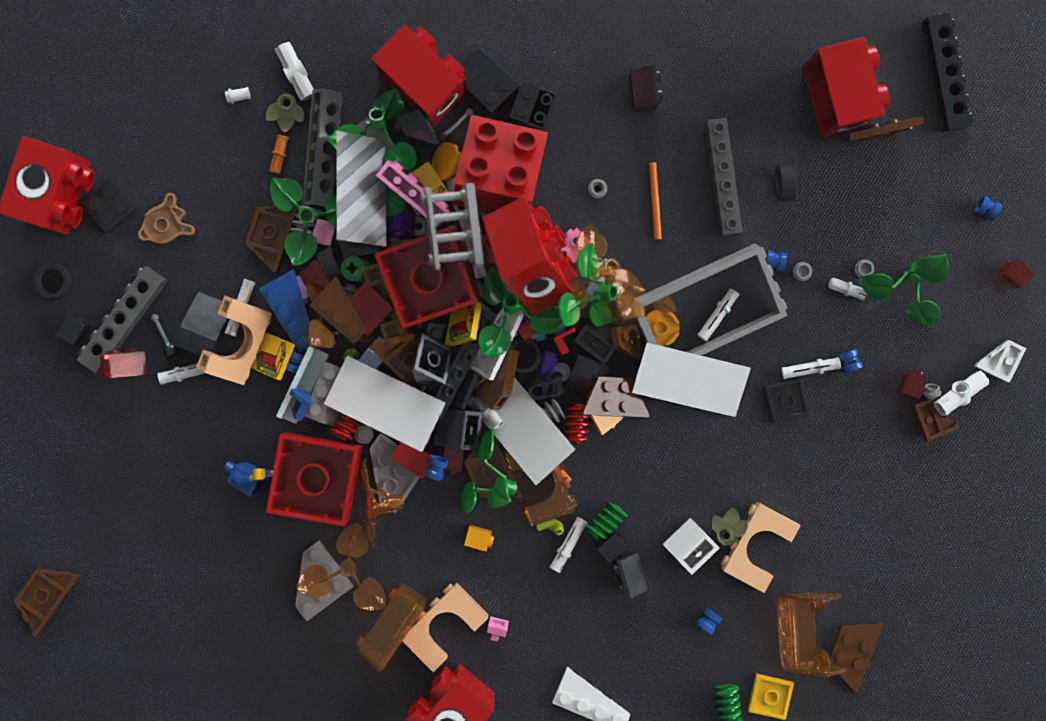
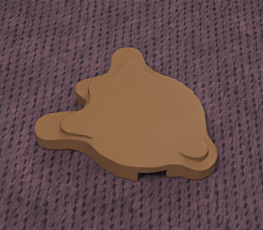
(165, 223)

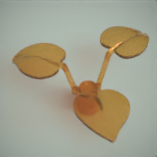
(622, 278)
(631, 308)
(318, 333)
(389, 502)
(351, 543)

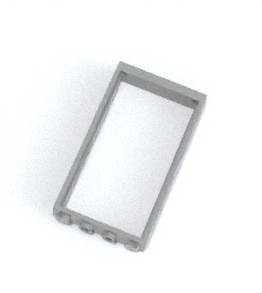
(707, 271)

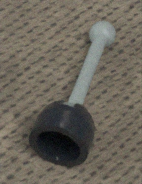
(445, 135)
(169, 350)

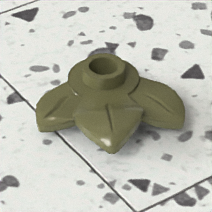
(285, 115)
(729, 524)

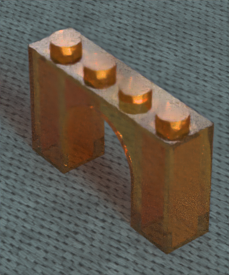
(391, 325)
(555, 505)

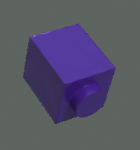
(402, 224)

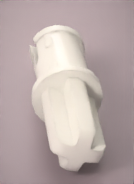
(846, 288)
(495, 420)

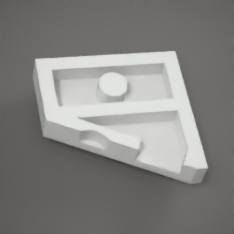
(1002, 361)

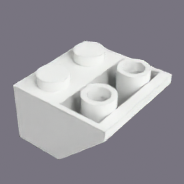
(691, 546)

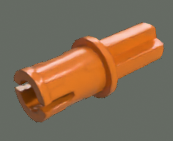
(278, 154)

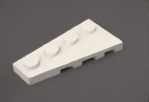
(582, 698)

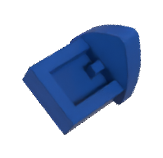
(302, 403)

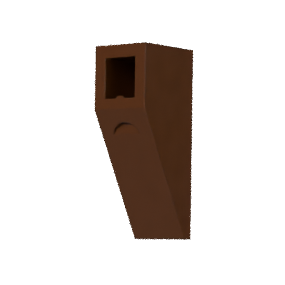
(497, 391)

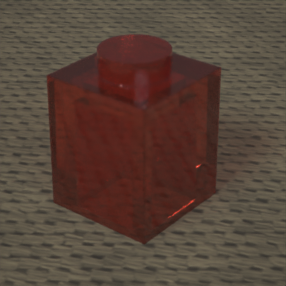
(1016, 272)
(913, 383)
(455, 459)

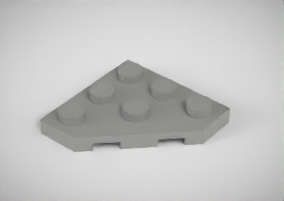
(388, 473)
(318, 555)

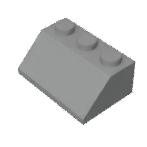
(318, 410)

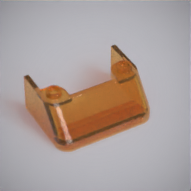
(391, 626)
(798, 634)

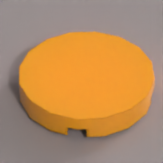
(446, 161)
(663, 326)

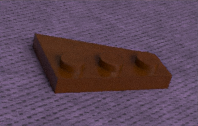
(338, 311)

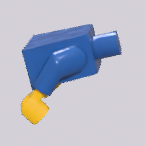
(248, 478)

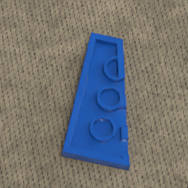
(288, 305)

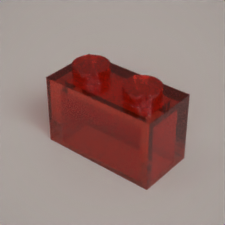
(123, 365)

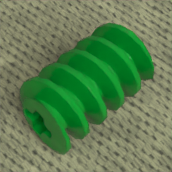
(349, 268)
(606, 521)
(729, 702)

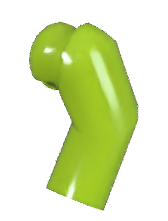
(553, 524)

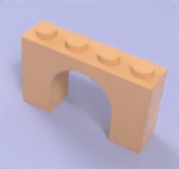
(238, 365)
(737, 562)
(455, 601)

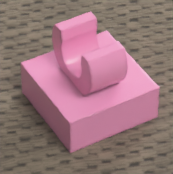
(497, 628)

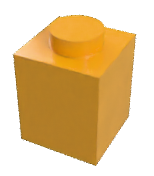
(479, 538)

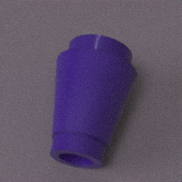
(548, 361)

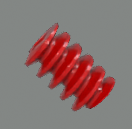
(577, 424)
(345, 427)

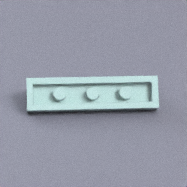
(304, 379)

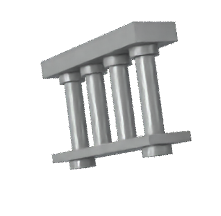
(468, 214)

